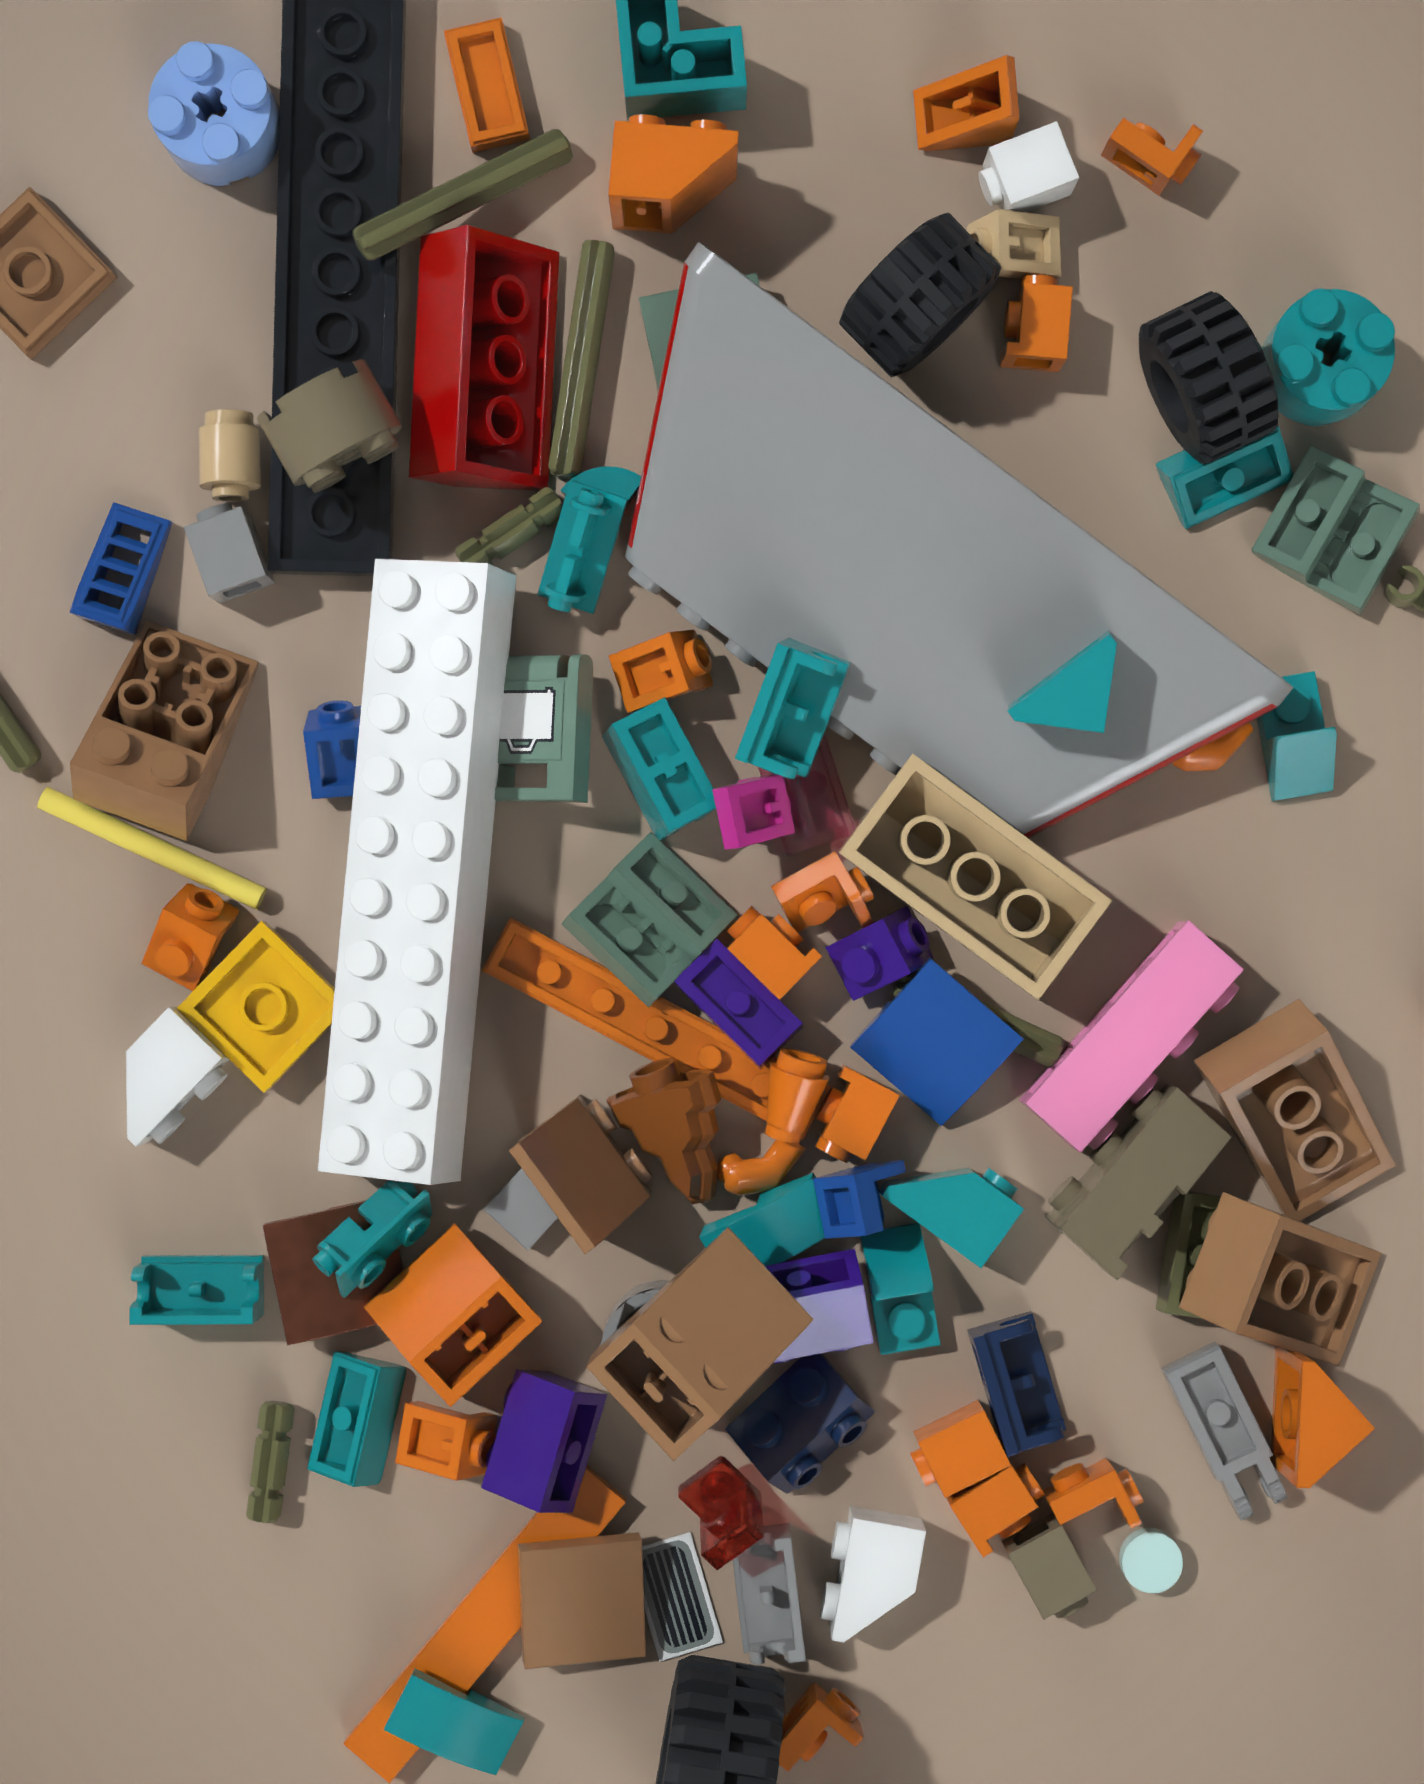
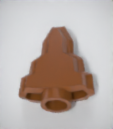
(674, 1122)

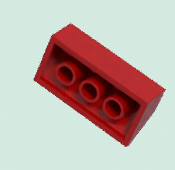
(483, 361)

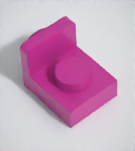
(753, 811)

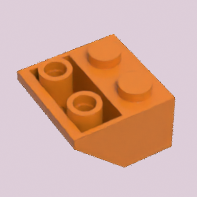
(667, 171)
(452, 1314)

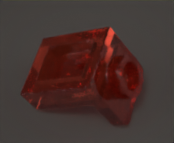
(727, 1510)

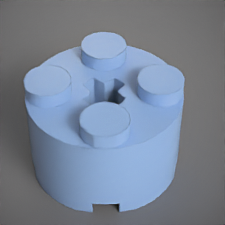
(203, 82)

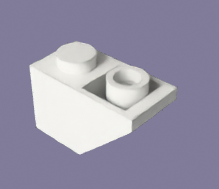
(165, 1072)
(876, 1568)

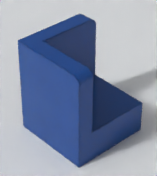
(851, 1199)

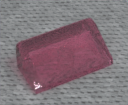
(817, 805)

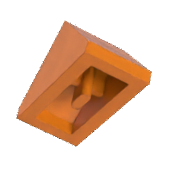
(968, 108)

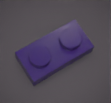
(738, 1004)

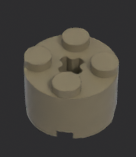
(331, 425)

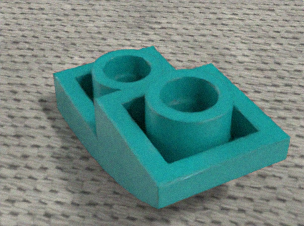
(778, 1225)
(454, 1724)

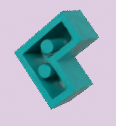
(674, 69)

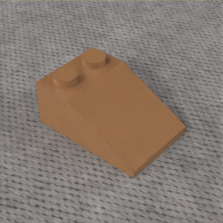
(1295, 1110)
(583, 1171)
(1279, 1280)

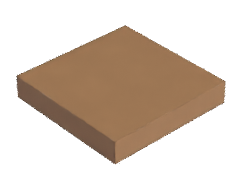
(43, 273)
(581, 1600)

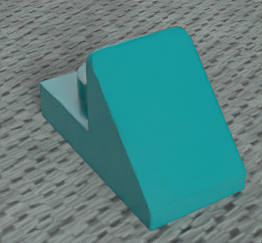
(1296, 744)
(900, 1289)

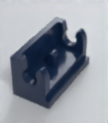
(1017, 1383)

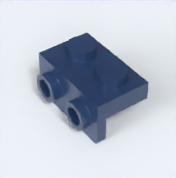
(800, 1423)

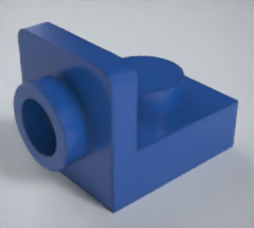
(331, 748)

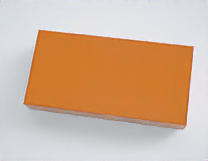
(486, 85)

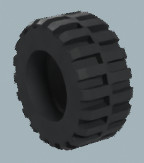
(722, 1724)

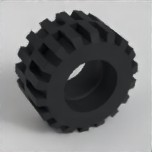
(919, 294)
(1208, 377)

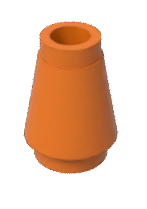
(793, 1093)

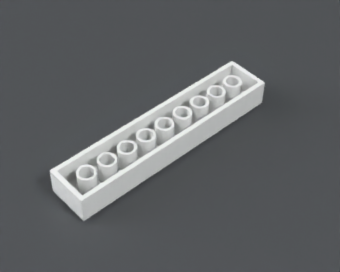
(417, 871)

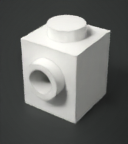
(1028, 170)

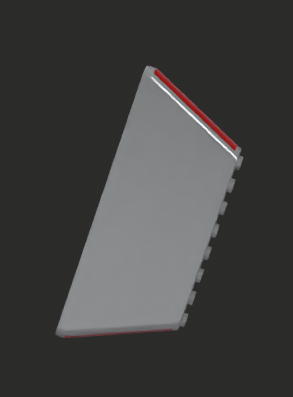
(845, 516)

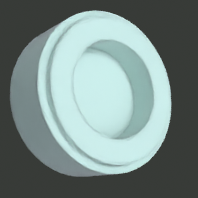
(1150, 1560)

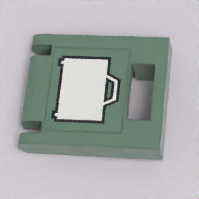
(546, 723)

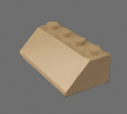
(975, 876)

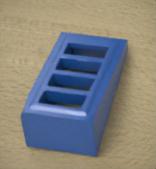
(93, 579)

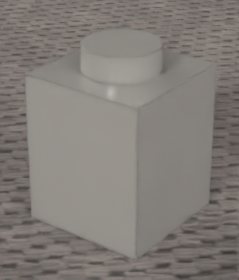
(228, 552)

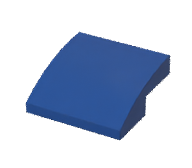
(936, 1042)

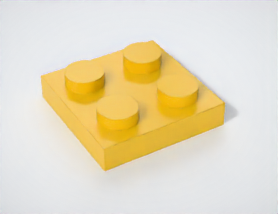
(262, 1006)

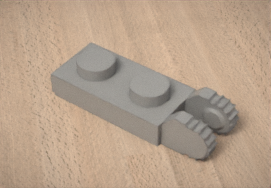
(1222, 1424)

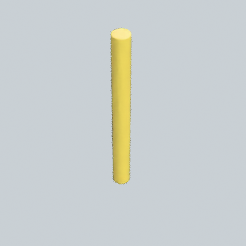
(152, 848)

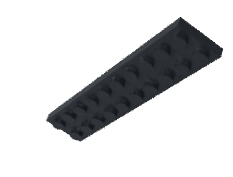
(330, 302)

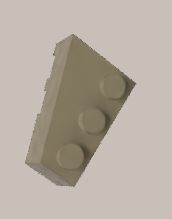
(1136, 1177)

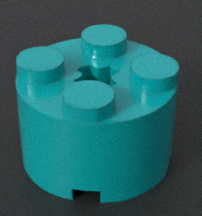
(1359, 347)

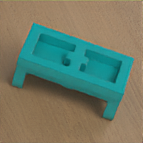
(792, 709)
(660, 768)
(198, 1290)

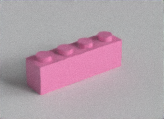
(1132, 1035)

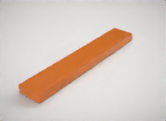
(603, 1003)
(479, 1623)

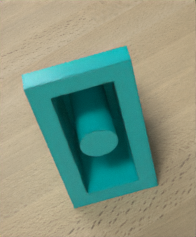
(959, 1208)

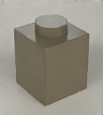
(1050, 1568)

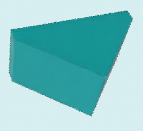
(1074, 693)

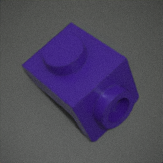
(880, 953)

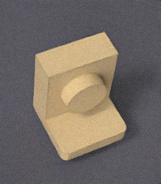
(1020, 242)

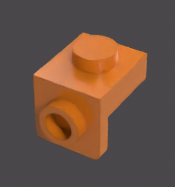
(189, 935)
(1082, 1489)

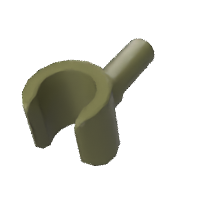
(1416, 598)

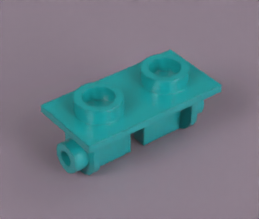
(581, 548)
(362, 1254)

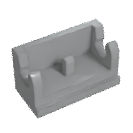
(769, 1598)

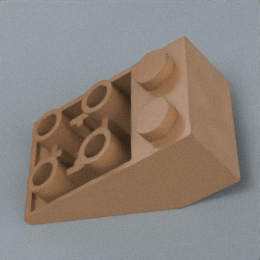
(162, 730)
(699, 1343)

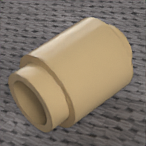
(229, 455)

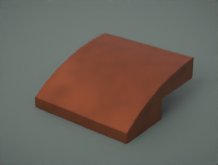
(306, 1296)

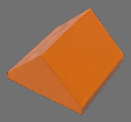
(1310, 1420)

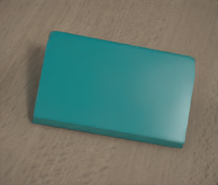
(1210, 489)
(356, 1419)

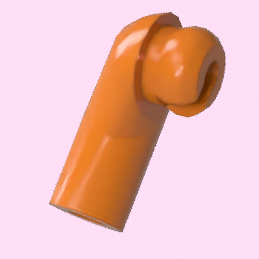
(1215, 753)
(758, 1174)

